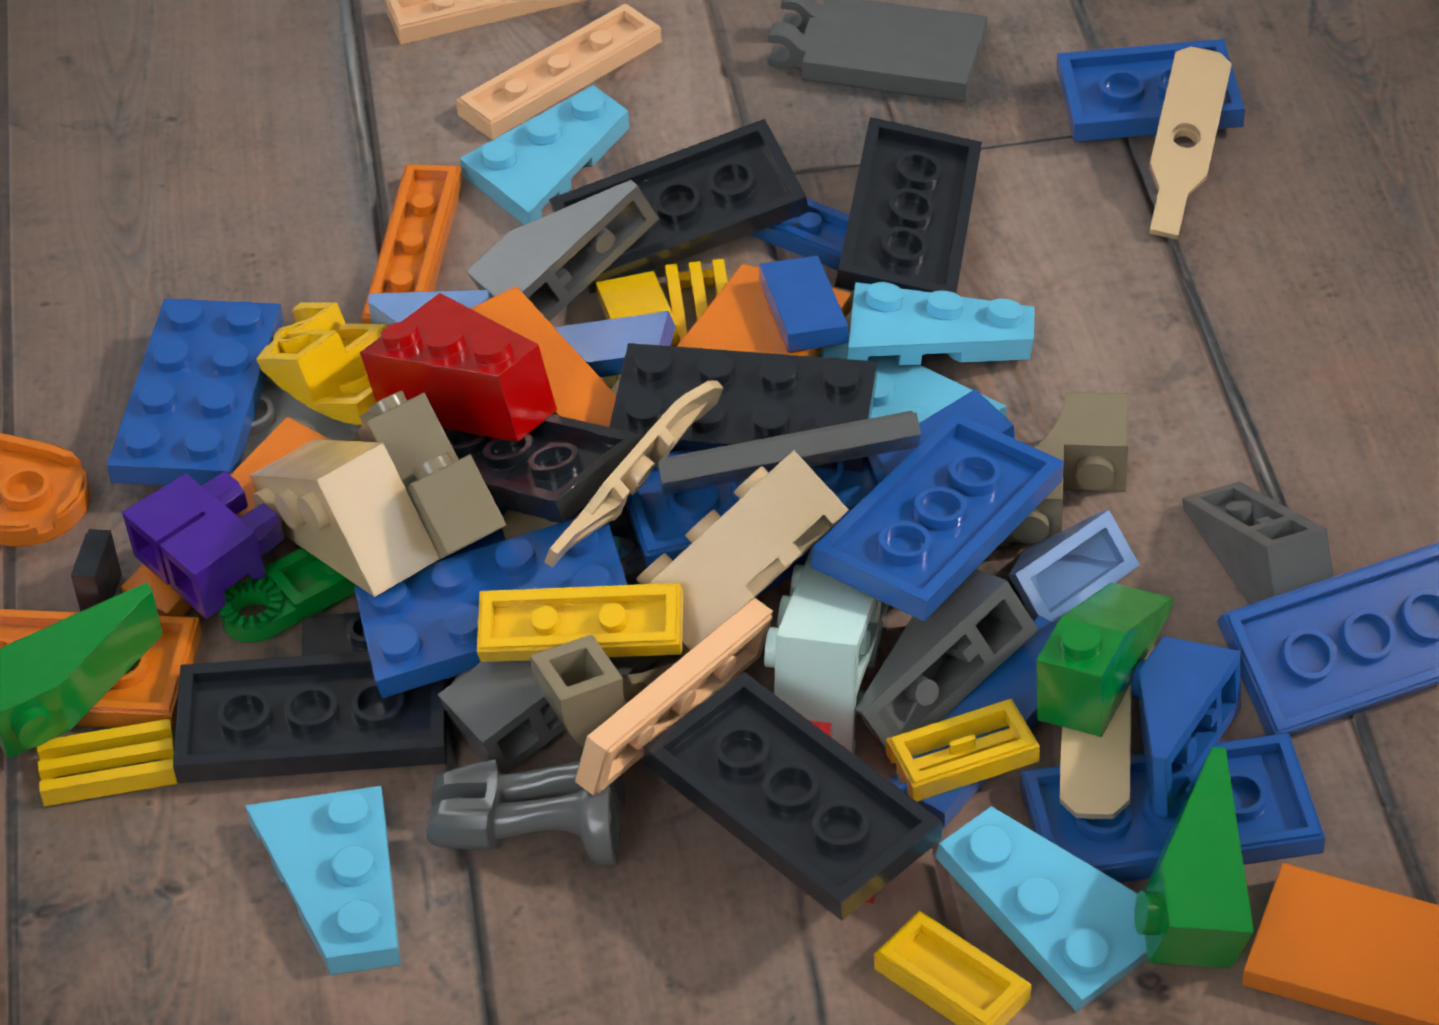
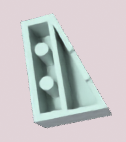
(823, 648)

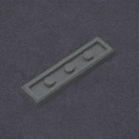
(814, 446)

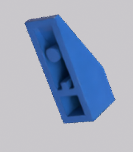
(1186, 704)

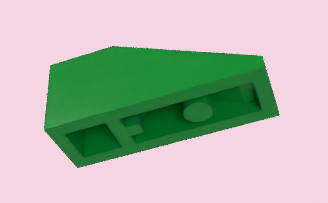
(1095, 654)
(69, 666)
(1198, 891)

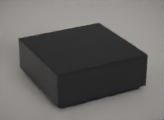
(96, 569)

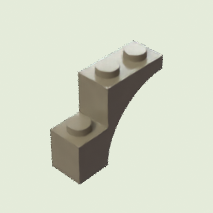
(1094, 449)
(443, 488)

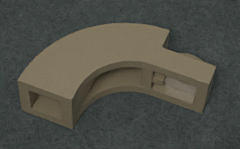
(585, 684)

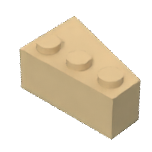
(348, 511)
(747, 546)

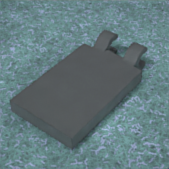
(880, 46)

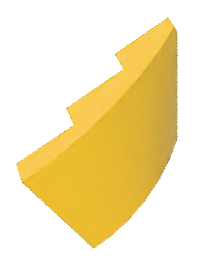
(322, 362)

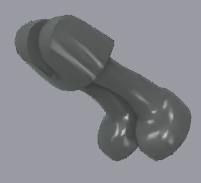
(482, 808)

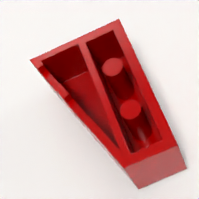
(467, 366)

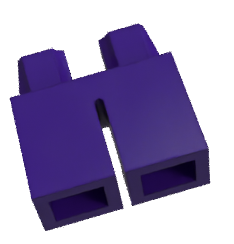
(198, 541)

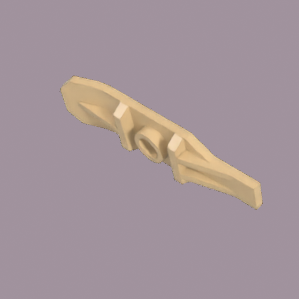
(1193, 111)
(637, 466)
(1097, 768)

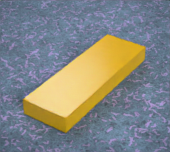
(620, 617)

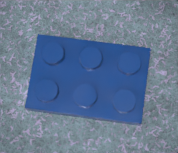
(1125, 89)

